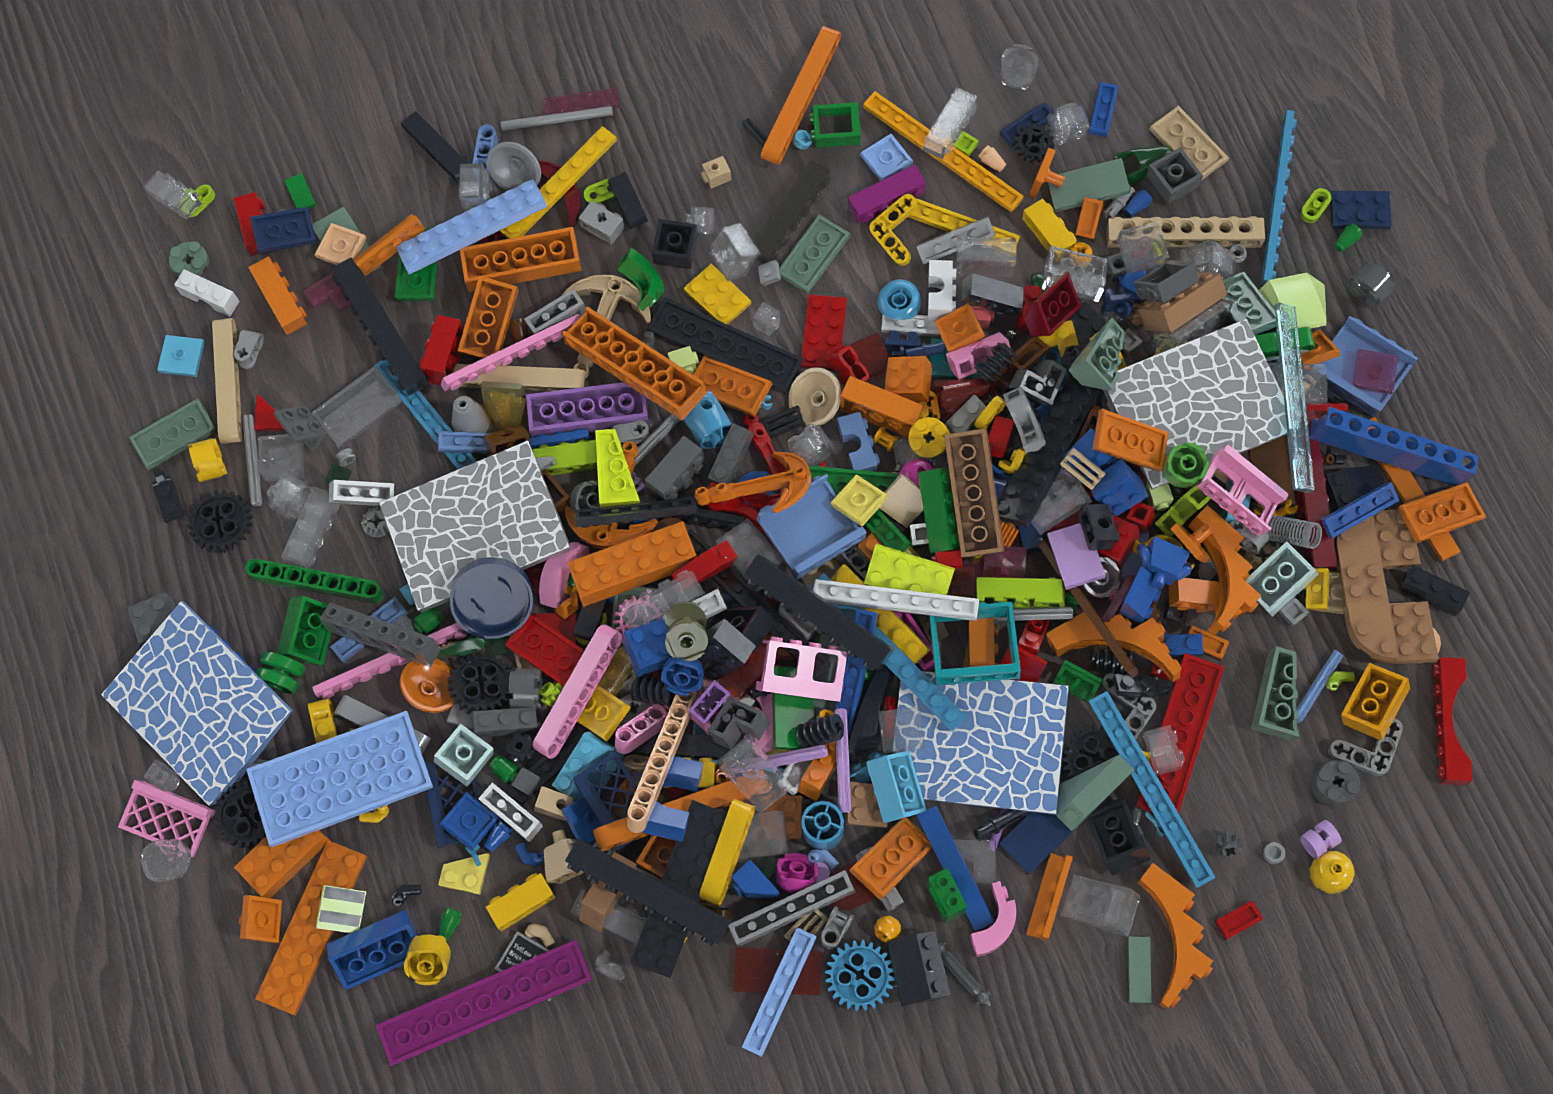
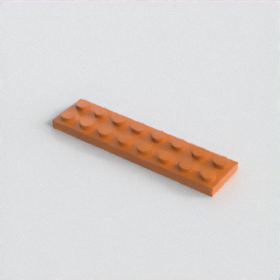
(303, 943)

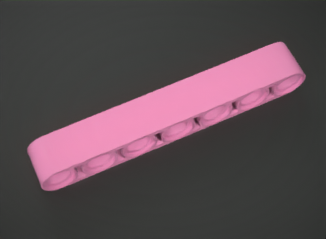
(577, 691)

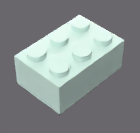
(1281, 578)

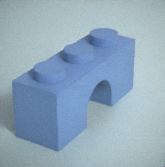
(853, 428)

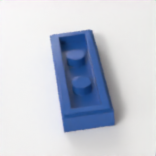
(1103, 109)

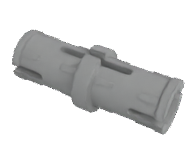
(1117, 204)

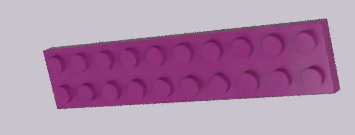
(483, 1002)

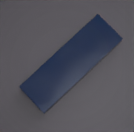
(1038, 115)

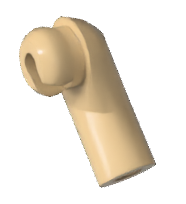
(540, 931)

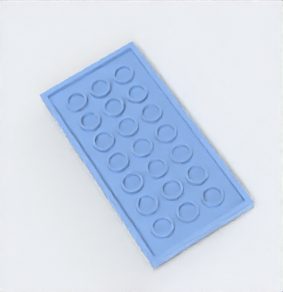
(339, 778)

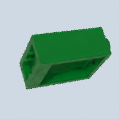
(836, 139)
(949, 903)

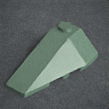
(1100, 358)
(1086, 791)

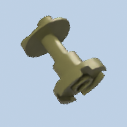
(686, 631)

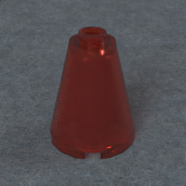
(956, 392)

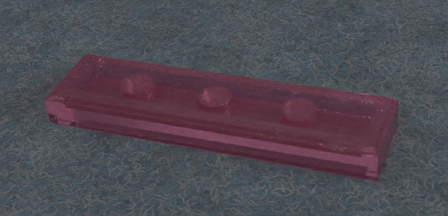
(582, 101)

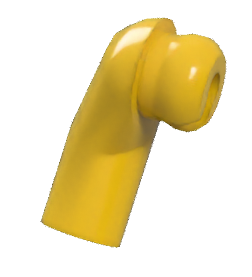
(375, 816)

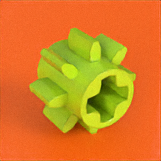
(550, 693)

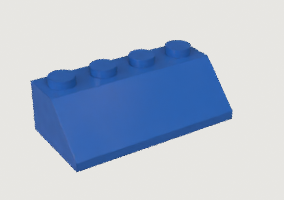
(372, 949)

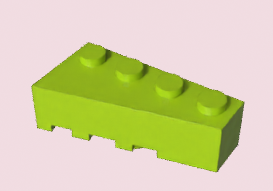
(1022, 591)

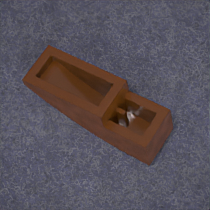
(1029, 357)

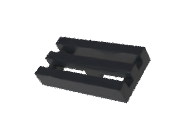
(787, 428)

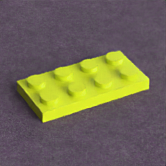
(907, 572)

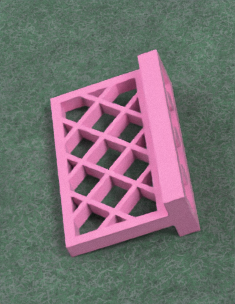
(169, 799)

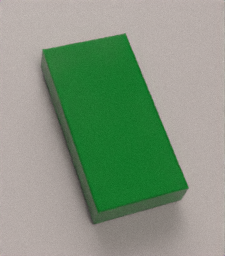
(300, 192)

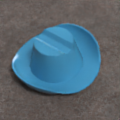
(899, 300)

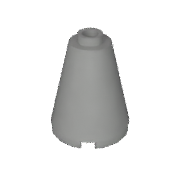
(469, 416)

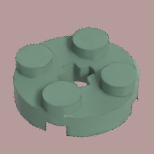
(184, 251)

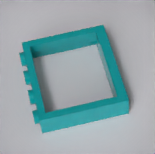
(980, 673)

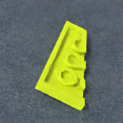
(614, 477)

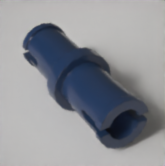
(927, 350)

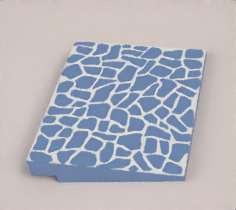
(197, 704)
(1001, 753)

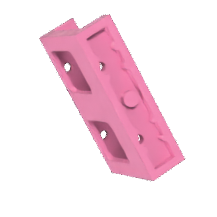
(1245, 480)
(802, 683)

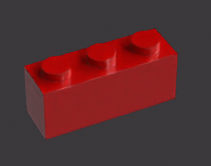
(248, 206)

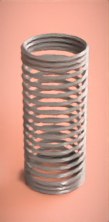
(1306, 533)

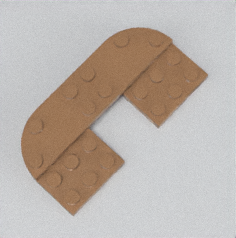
(1382, 629)

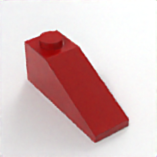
(710, 562)

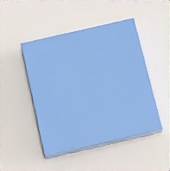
(886, 157)

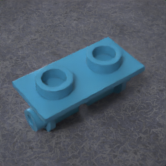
(860, 771)

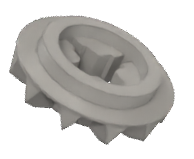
(370, 528)

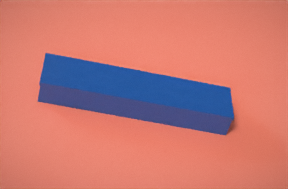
(1393, 448)

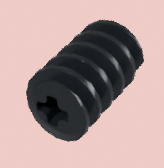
(996, 362)
(1106, 659)
(651, 690)
(820, 731)

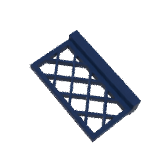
(593, 799)
(436, 807)

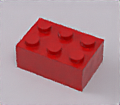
(441, 349)

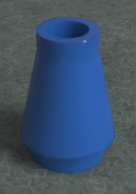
(1139, 202)
(498, 834)

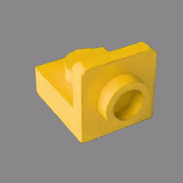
(1016, 458)

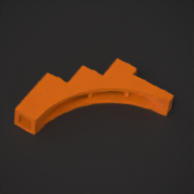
(1232, 569)
(1143, 639)
(1185, 931)

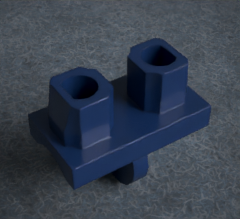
(1120, 303)
(898, 346)

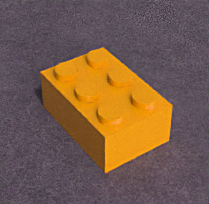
(1375, 701)

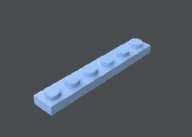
(779, 992)

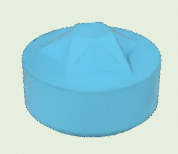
(802, 139)

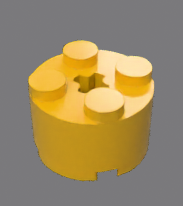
(923, 428)
(207, 459)
(427, 959)

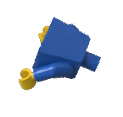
(1163, 561)

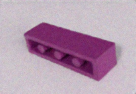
(883, 194)

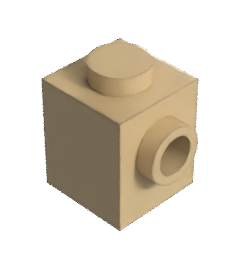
(716, 172)

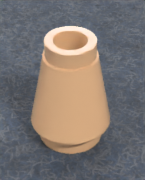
(991, 158)

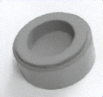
(1273, 853)

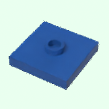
(581, 819)
(469, 821)

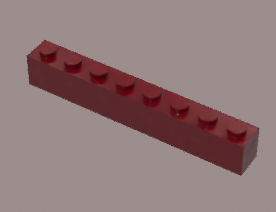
(1314, 507)

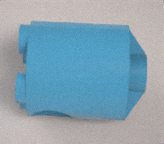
(708, 422)
(822, 825)

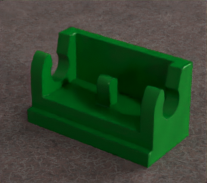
(1079, 681)

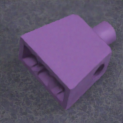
(709, 701)

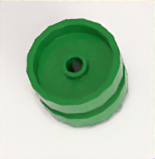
(280, 672)

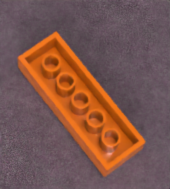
(522, 258)
(631, 563)

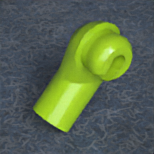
(1337, 678)

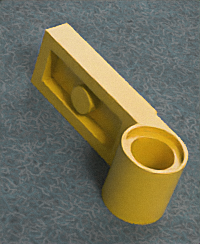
(322, 719)

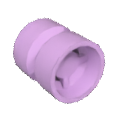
(1318, 841)

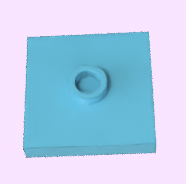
(181, 356)

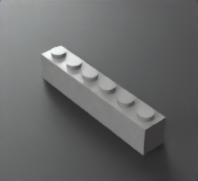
(791, 908)

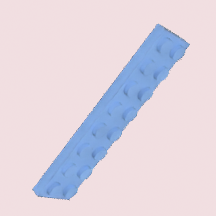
(471, 226)

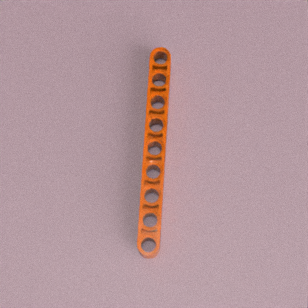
(800, 95)
(718, 797)

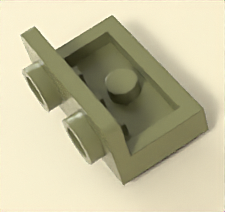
(500, 387)

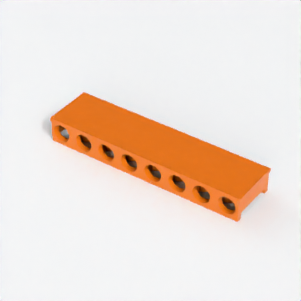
(635, 363)

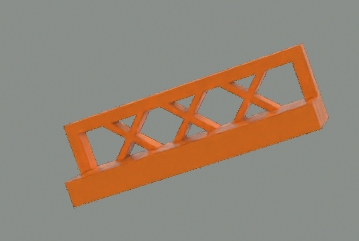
(386, 246)
(1049, 897)

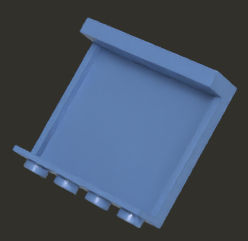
(1340, 370)
(810, 529)

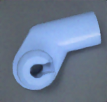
(823, 856)

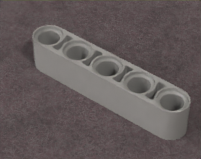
(363, 715)

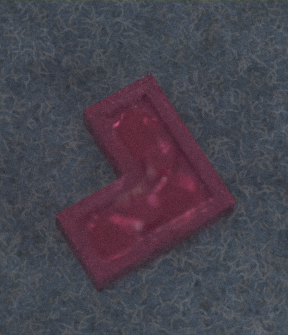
(325, 290)

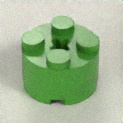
(1196, 465)

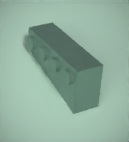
(1277, 696)

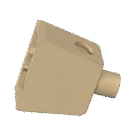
(548, 801)
(555, 857)

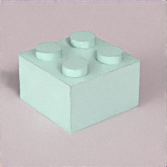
(463, 755)

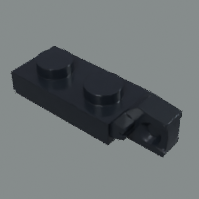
(167, 496)
(1140, 685)

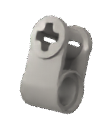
(248, 348)
(629, 432)
(1251, 542)
(838, 925)

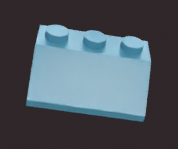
(586, 754)
(896, 786)

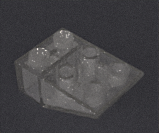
(1101, 905)

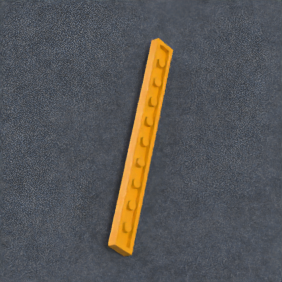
(955, 161)

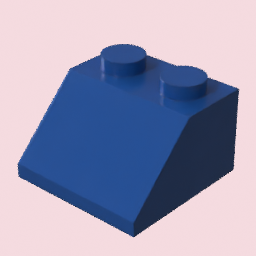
(1140, 597)
(753, 884)

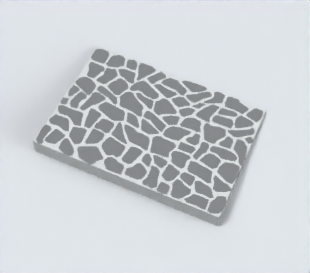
(1204, 395)
(473, 514)

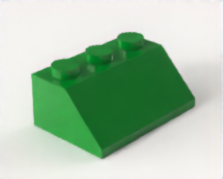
(303, 633)

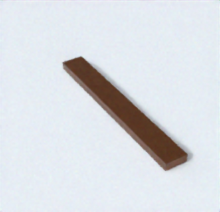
(1094, 617)

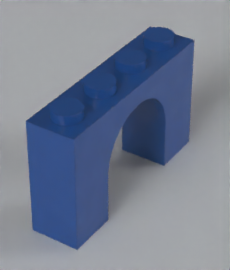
(668, 821)

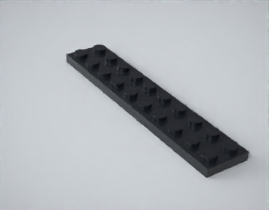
(1040, 468)

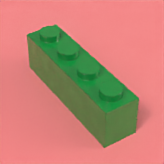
(939, 509)

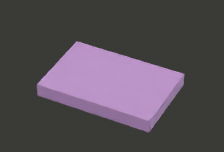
(1073, 557)

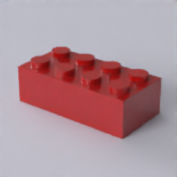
(1120, 552)

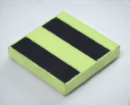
(340, 909)

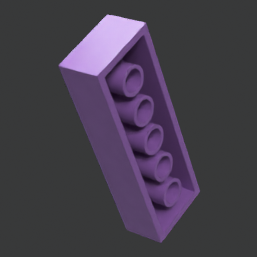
(585, 408)

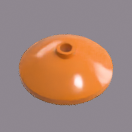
(434, 679)

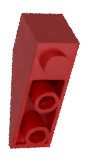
(1033, 635)

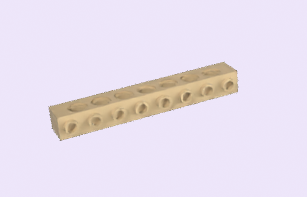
(1177, 239)

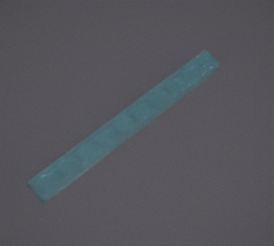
(1294, 398)

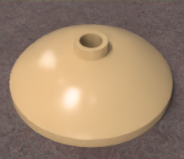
(808, 391)

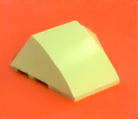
(1302, 292)

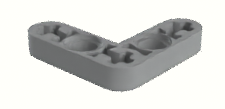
(1137, 711)
(1370, 758)

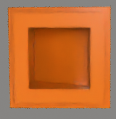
(568, 607)

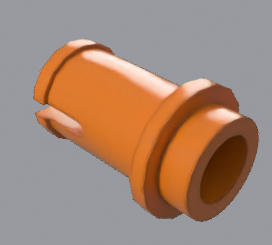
(720, 776)

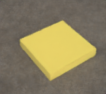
(859, 500)

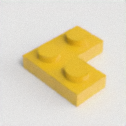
(1062, 337)
(1318, 591)

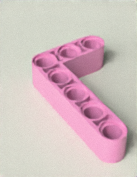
(650, 726)

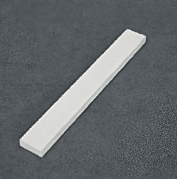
(897, 600)

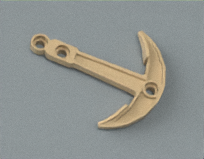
(608, 302)

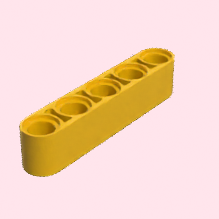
(727, 852)

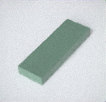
(1139, 969)

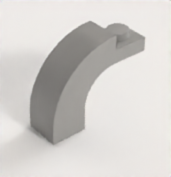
(1025, 420)

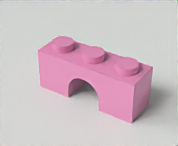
(966, 358)

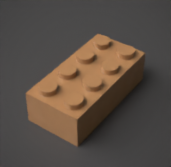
(1183, 306)

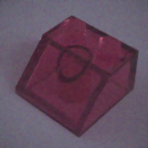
(1005, 564)

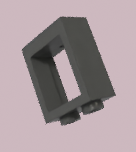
(1166, 281)

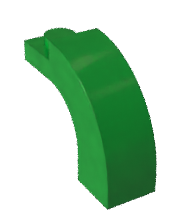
(644, 276)

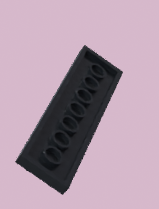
(724, 344)
(685, 872)

